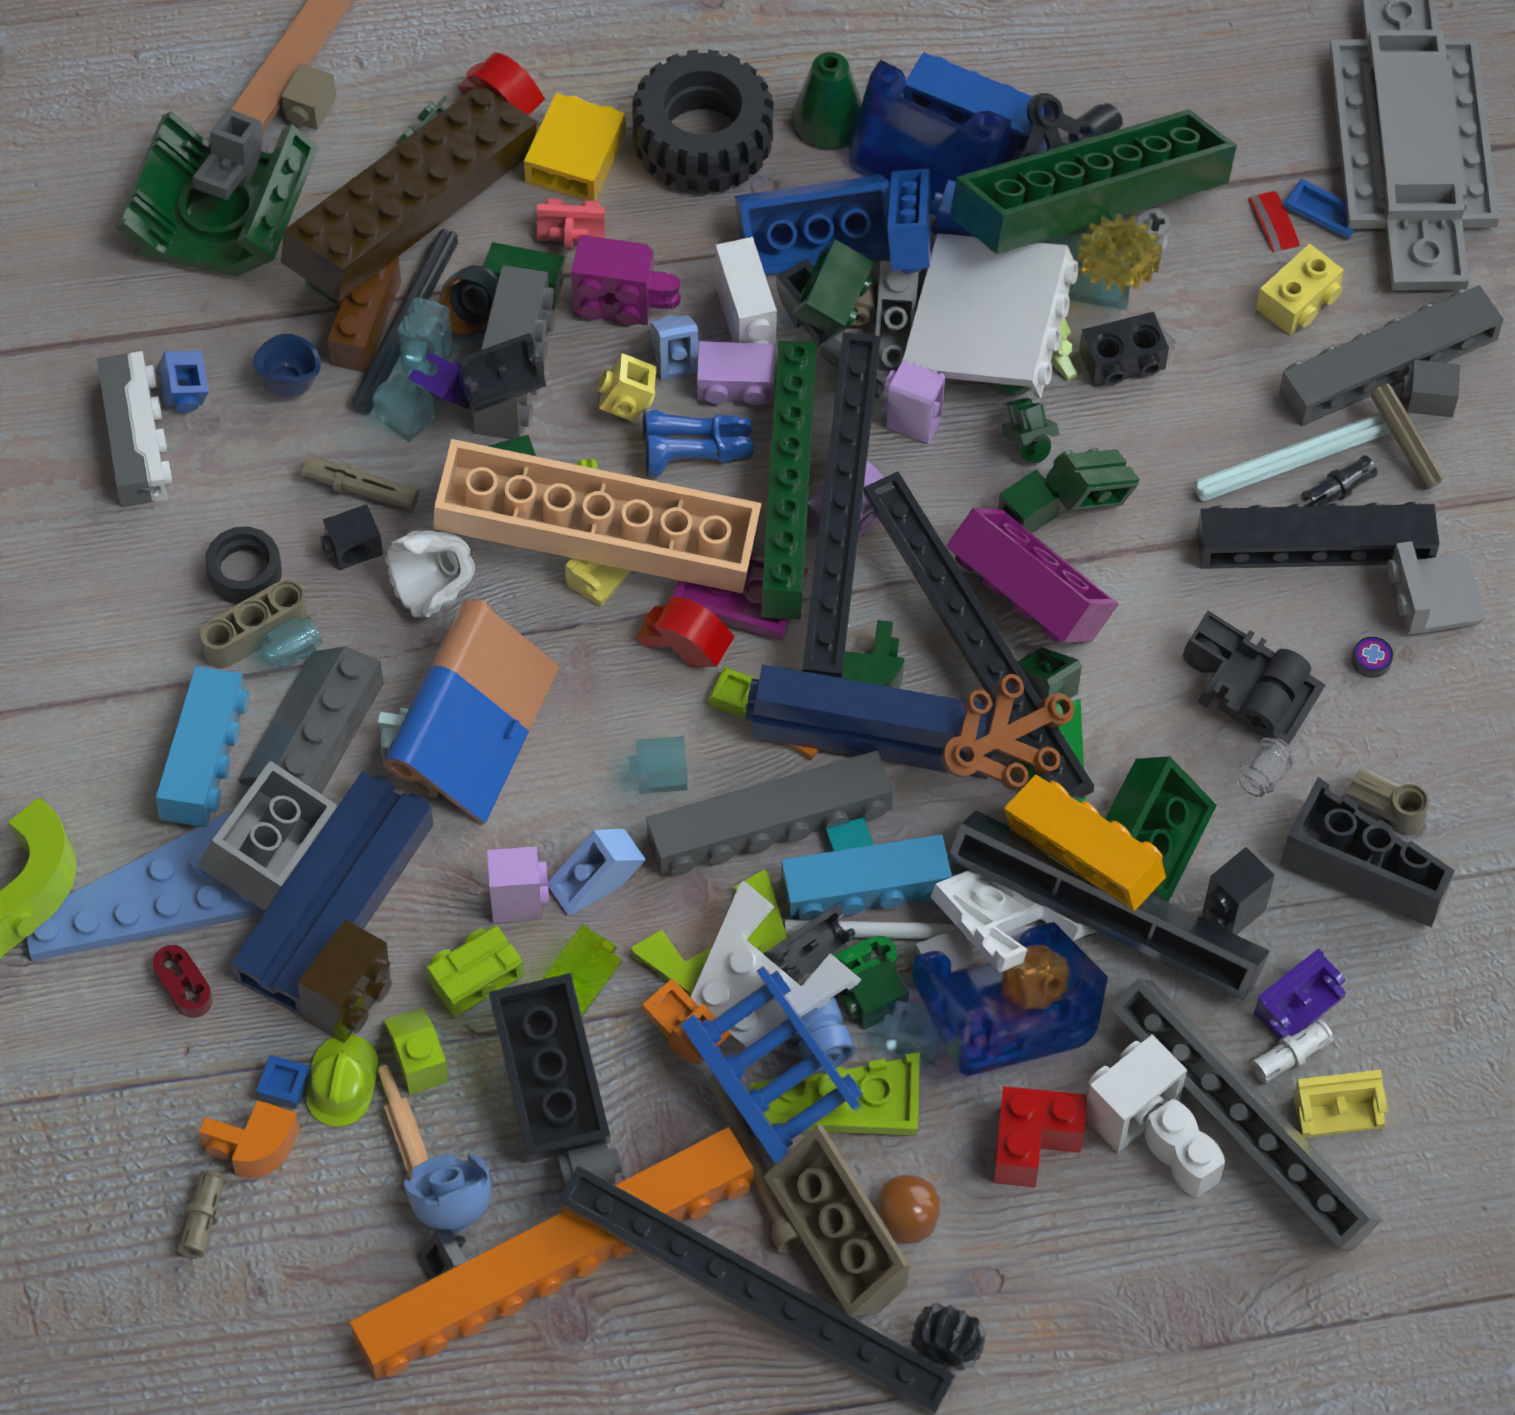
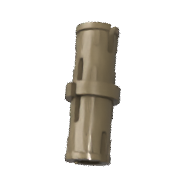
(201, 1214)

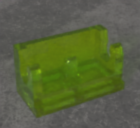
(590, 962)

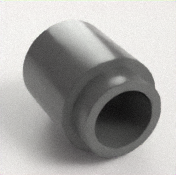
(594, 1158)

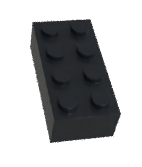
(549, 1067)

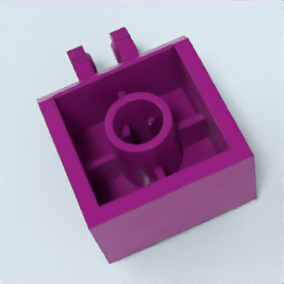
(619, 281)

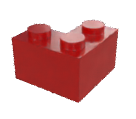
(1035, 1122)

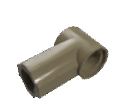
(1387, 798)

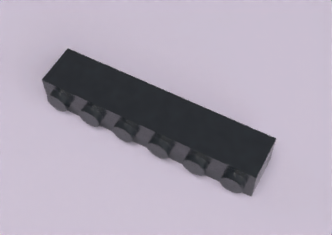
(1313, 535)

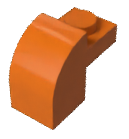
(259, 1146)

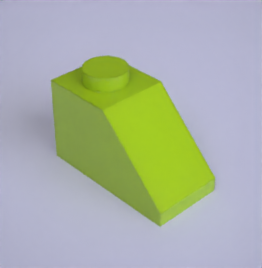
(417, 1050)

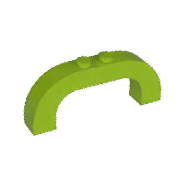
(44, 880)

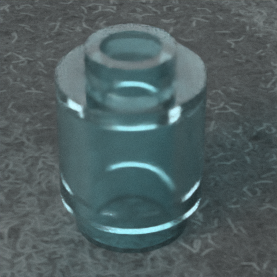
(291, 642)

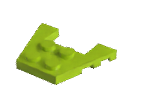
(664, 958)

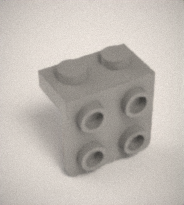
(1434, 591)

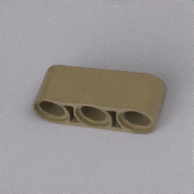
(244, 639)

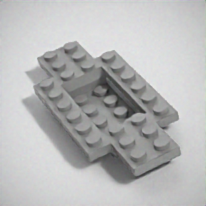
(1430, 141)

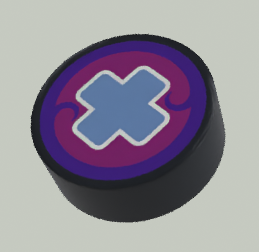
(1372, 657)

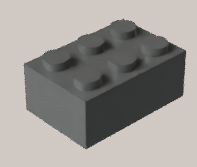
(267, 835)

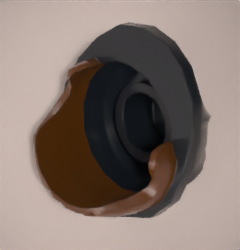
(469, 299)

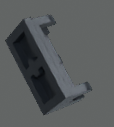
(501, 372)
(811, 944)

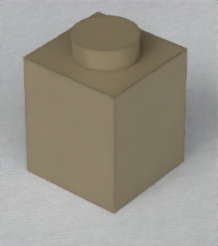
(308, 96)

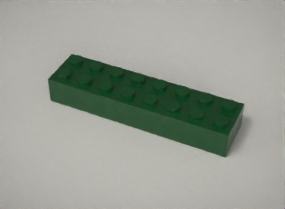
(1092, 179)

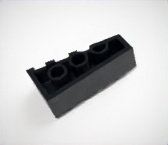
(1365, 857)

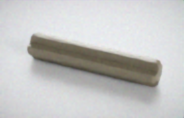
(1407, 436)

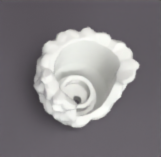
(429, 570)

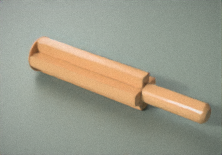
(402, 1123)

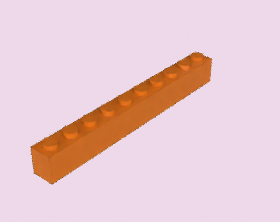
(541, 1259)

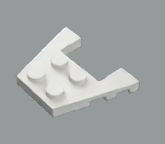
(989, 910)
(732, 972)

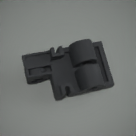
(1256, 685)

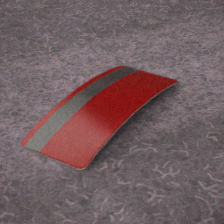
(1275, 221)

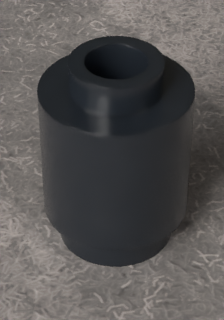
(1103, 118)

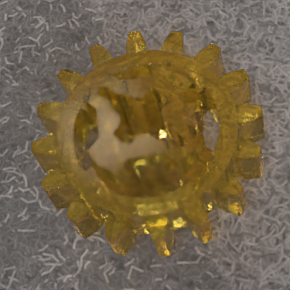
(1136, 248)

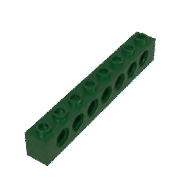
(789, 481)

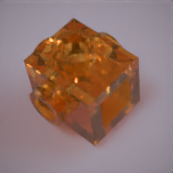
(1037, 979)

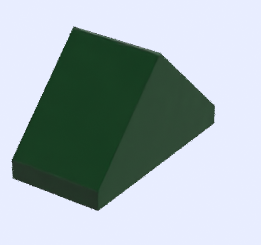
(1052, 672)

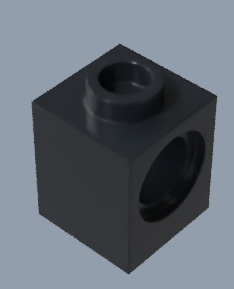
(351, 537)

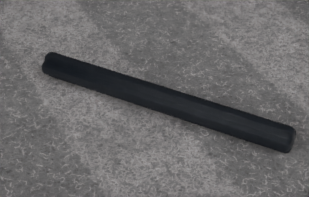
(389, 349)

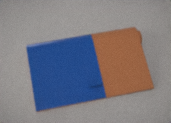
(472, 710)

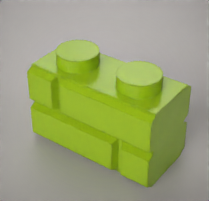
(474, 969)

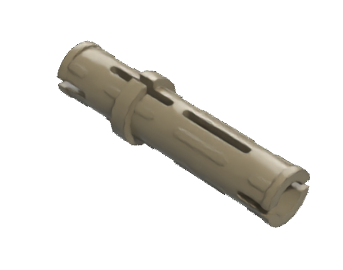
(346, 478)

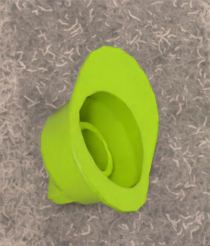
(342, 1081)

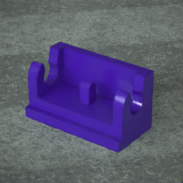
(444, 382)
(1300, 996)

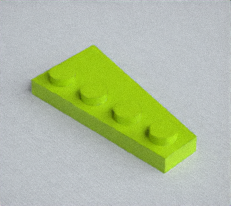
(887, 1100)

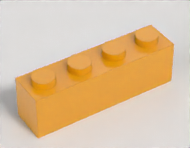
(1086, 842)

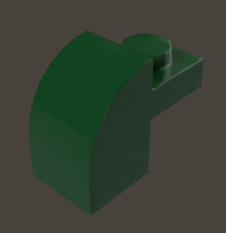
(882, 666)

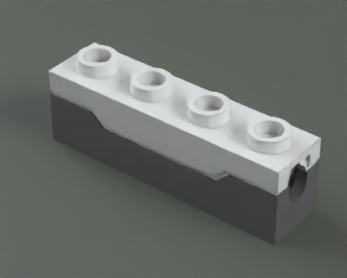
(133, 430)

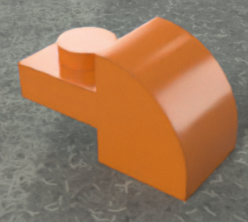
(668, 1010)

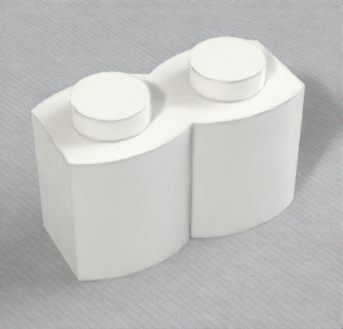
(1191, 1154)

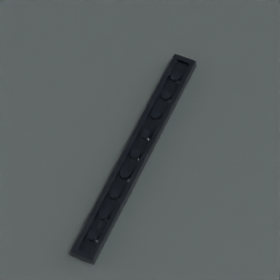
(841, 505)
(968, 620)
(755, 1290)

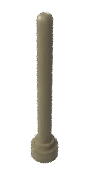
(784, 1234)

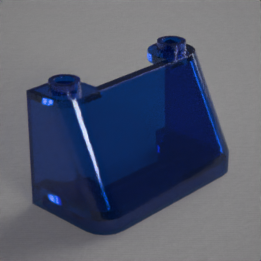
(906, 136)
(990, 1031)

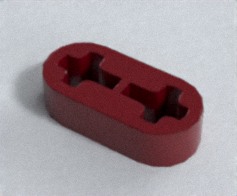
(189, 976)

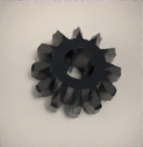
(948, 1337)

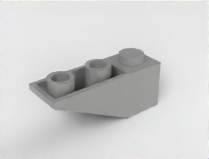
(894, 315)

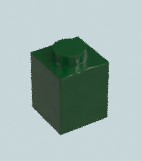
(1030, 501)
(875, 994)

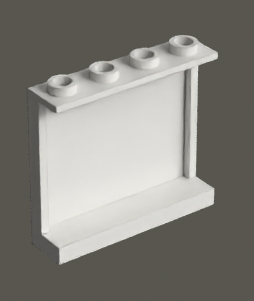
(992, 312)

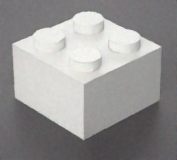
(1131, 1090)

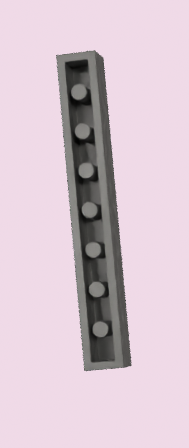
(1250, 1117)

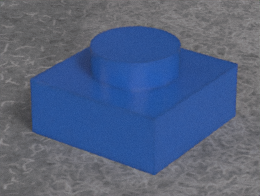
(283, 1081)

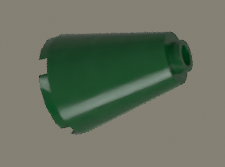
(827, 104)

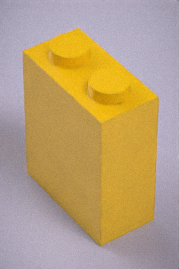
(575, 147)

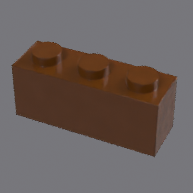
(363, 319)

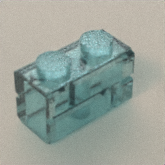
(424, 332)

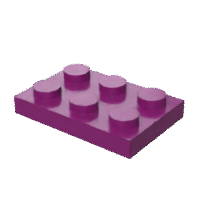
(736, 608)

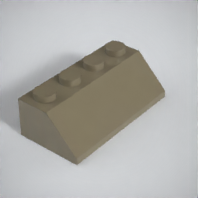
(839, 1225)

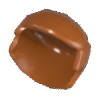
(908, 1208)

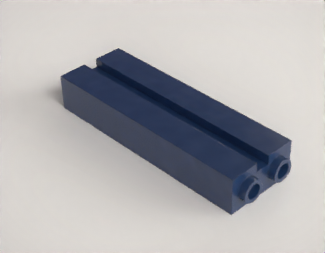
(856, 717)
(337, 879)

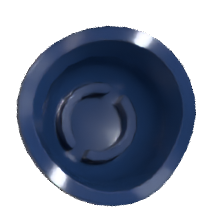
(287, 365)

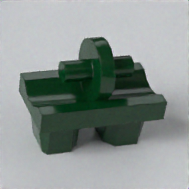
(1029, 429)

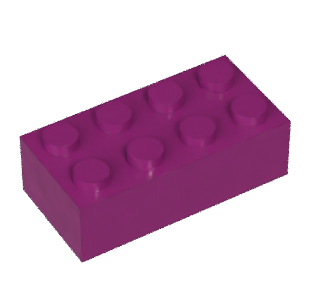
(1031, 576)

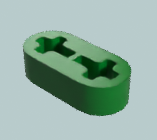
(858, 957)

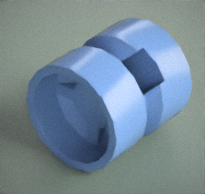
(829, 1033)

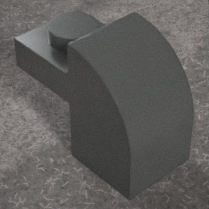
(233, 156)

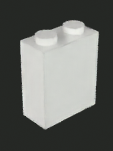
(745, 293)

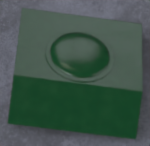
(201, 230)

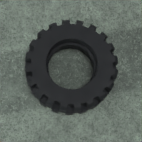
(702, 83)

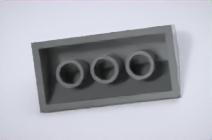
(319, 717)

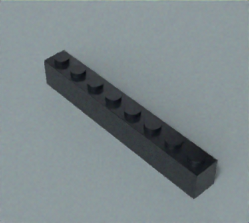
(1153, 928)

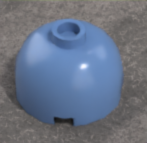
(449, 1191)

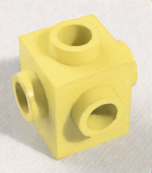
(627, 387)

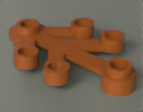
(1002, 736)

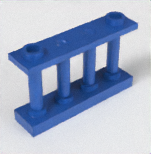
(731, 1068)

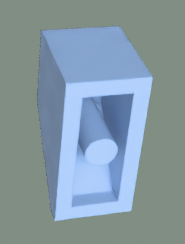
(675, 346)
(596, 869)

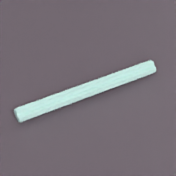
(1291, 457)

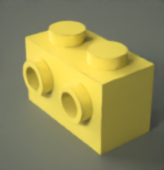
(1300, 290)

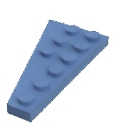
(144, 900)

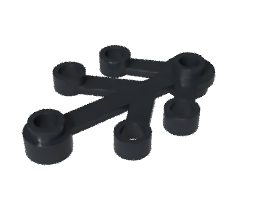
(1048, 125)

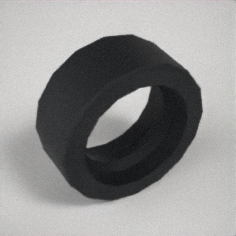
(236, 540)

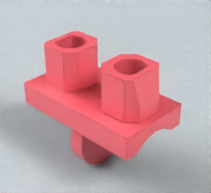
(566, 222)

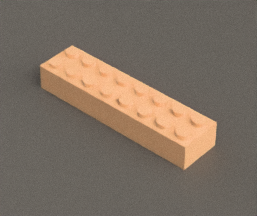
(596, 516)

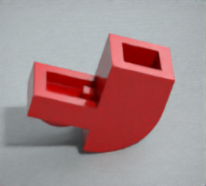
(506, 80)
(689, 629)

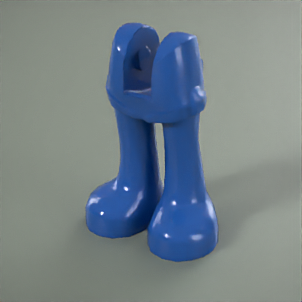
(725, 443)

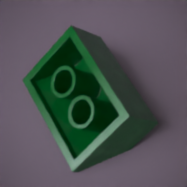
(1165, 809)

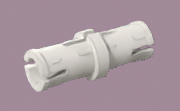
(1292, 1051)

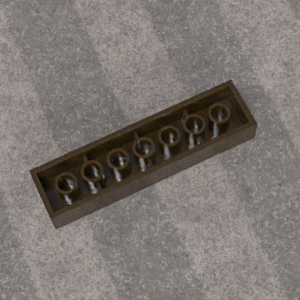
(407, 192)

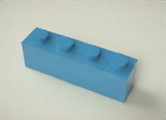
(202, 746)
(864, 877)

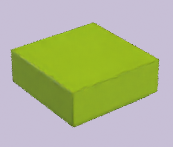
(731, 692)

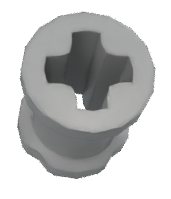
(1160, 224)

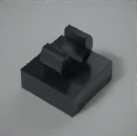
(442, 1253)

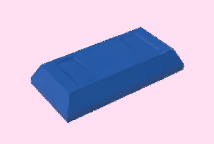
(1319, 207)

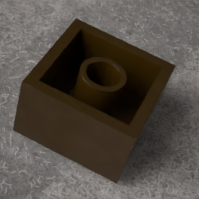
(345, 981)

